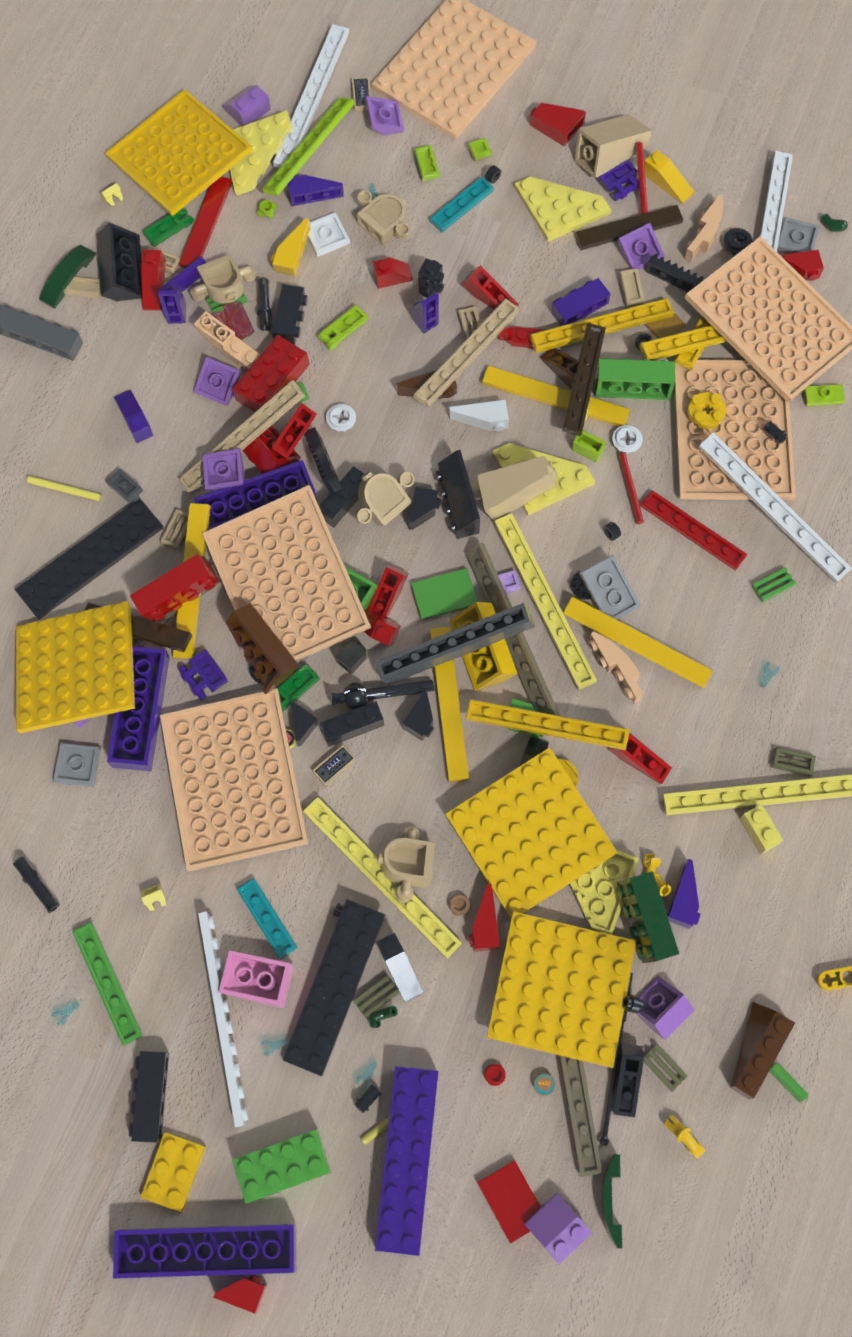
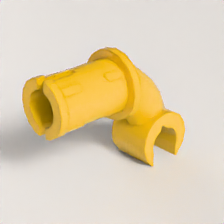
(651, 864)
(684, 1135)

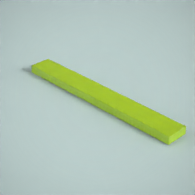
(308, 146)

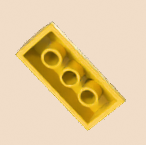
(491, 663)

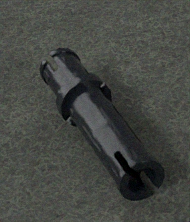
(264, 310)
(40, 890)

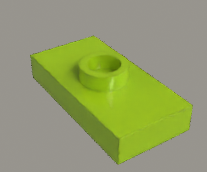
(427, 163)
(824, 395)

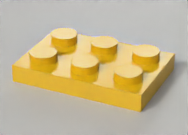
(173, 1172)

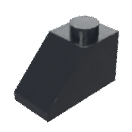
(423, 506)
(420, 719)

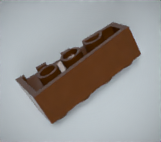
(261, 647)
(759, 1049)

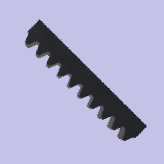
(672, 274)
(322, 460)

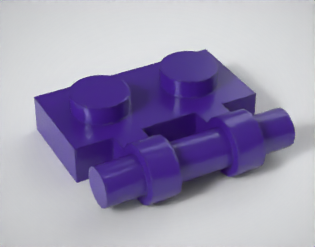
(619, 175)
(208, 671)

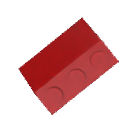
(263, 456)

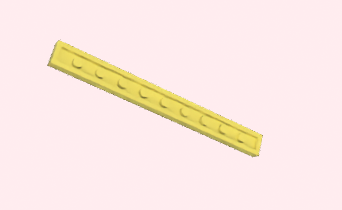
(545, 602)
(757, 794)
(367, 863)

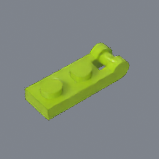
(343, 327)

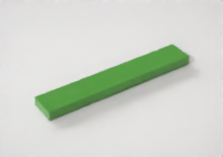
(107, 983)

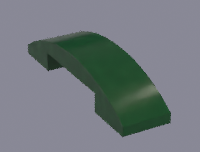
(64, 273)
(614, 1230)

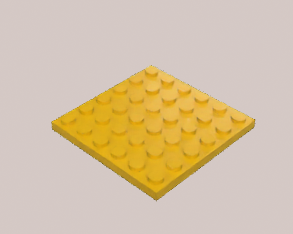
(178, 152)
(74, 667)
(531, 833)
(561, 989)

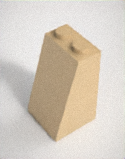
(610, 143)
(515, 485)

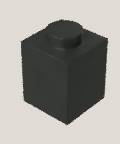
(351, 656)

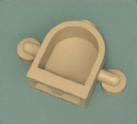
(383, 216)
(222, 280)
(382, 497)
(408, 863)

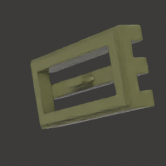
(776, 765)
(390, 986)
(677, 1081)

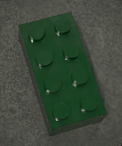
(647, 918)

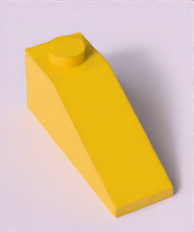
(667, 177)
(290, 251)

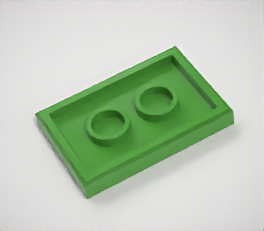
(444, 594)

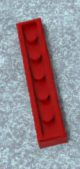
(206, 221)
(693, 530)

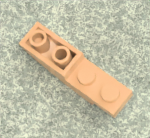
(707, 229)
(226, 341)
(613, 658)

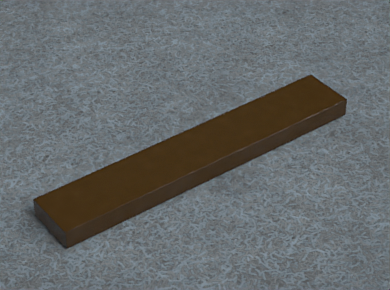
(612, 231)
(584, 379)
(156, 632)

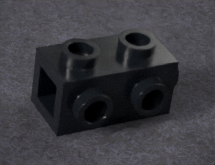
(430, 278)

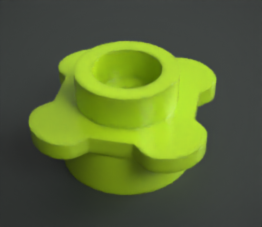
(266, 204)

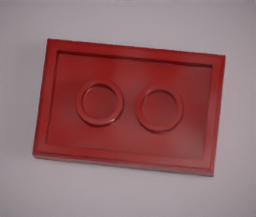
(510, 1199)

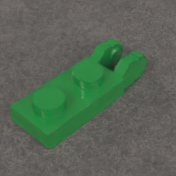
(167, 227)
(297, 685)

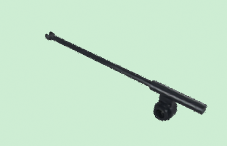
(630, 1004)

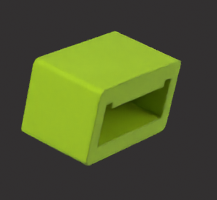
(589, 446)

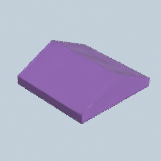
(384, 115)
(639, 247)
(217, 381)
(223, 469)

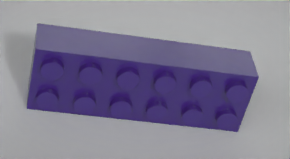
(256, 492)
(137, 729)

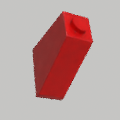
(557, 121)

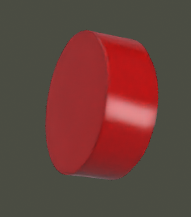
(495, 1074)

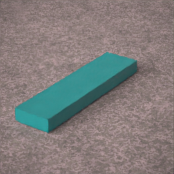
(461, 204)
(266, 918)

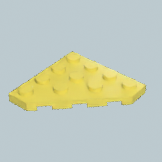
(266, 139)
(559, 207)
(571, 475)
(598, 892)

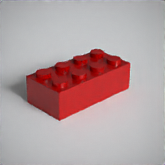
(270, 373)
(175, 588)

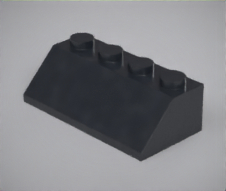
(119, 263)
(458, 495)

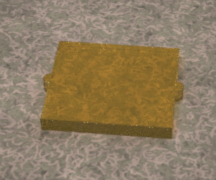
(666, 326)

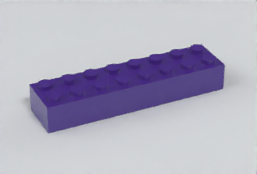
(406, 1161)
(204, 1251)

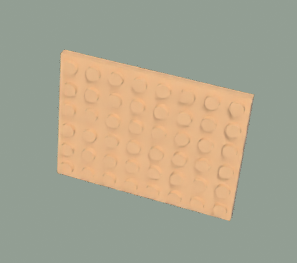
(454, 65)
(773, 318)
(750, 406)
(289, 573)
(233, 780)

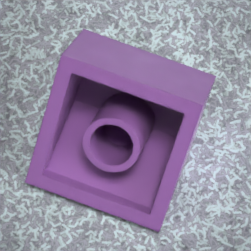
(248, 105)
(664, 1007)
(557, 1228)

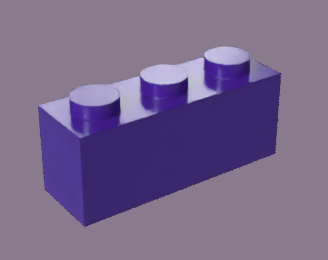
(580, 302)

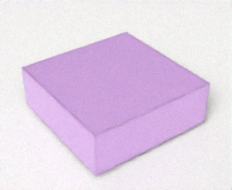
(510, 581)

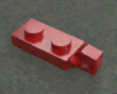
(518, 336)

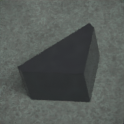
(303, 723)

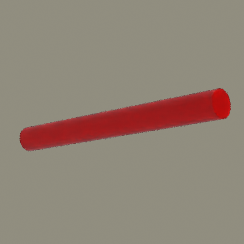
(641, 177)
(631, 488)

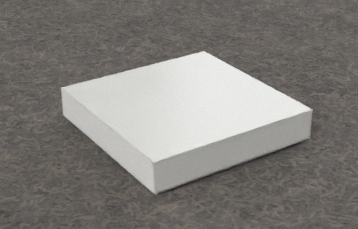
(327, 234)

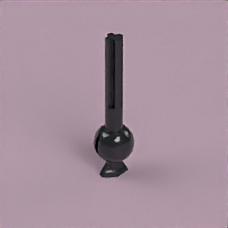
(356, 694)

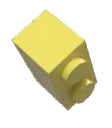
(761, 829)

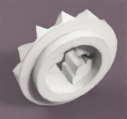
(336, 412)
(633, 434)

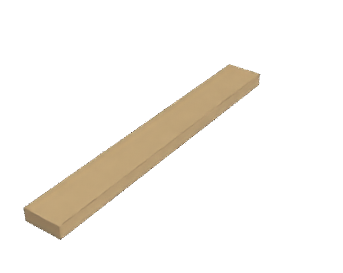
(466, 353)
(248, 431)

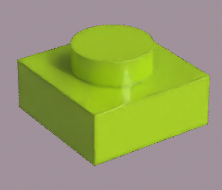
(480, 149)

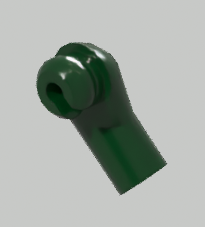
(834, 225)
(382, 1014)

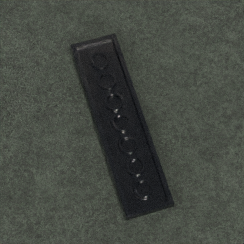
(89, 559)
(334, 987)

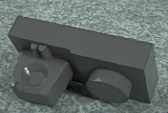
(124, 486)

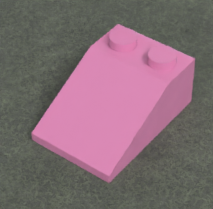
(256, 979)

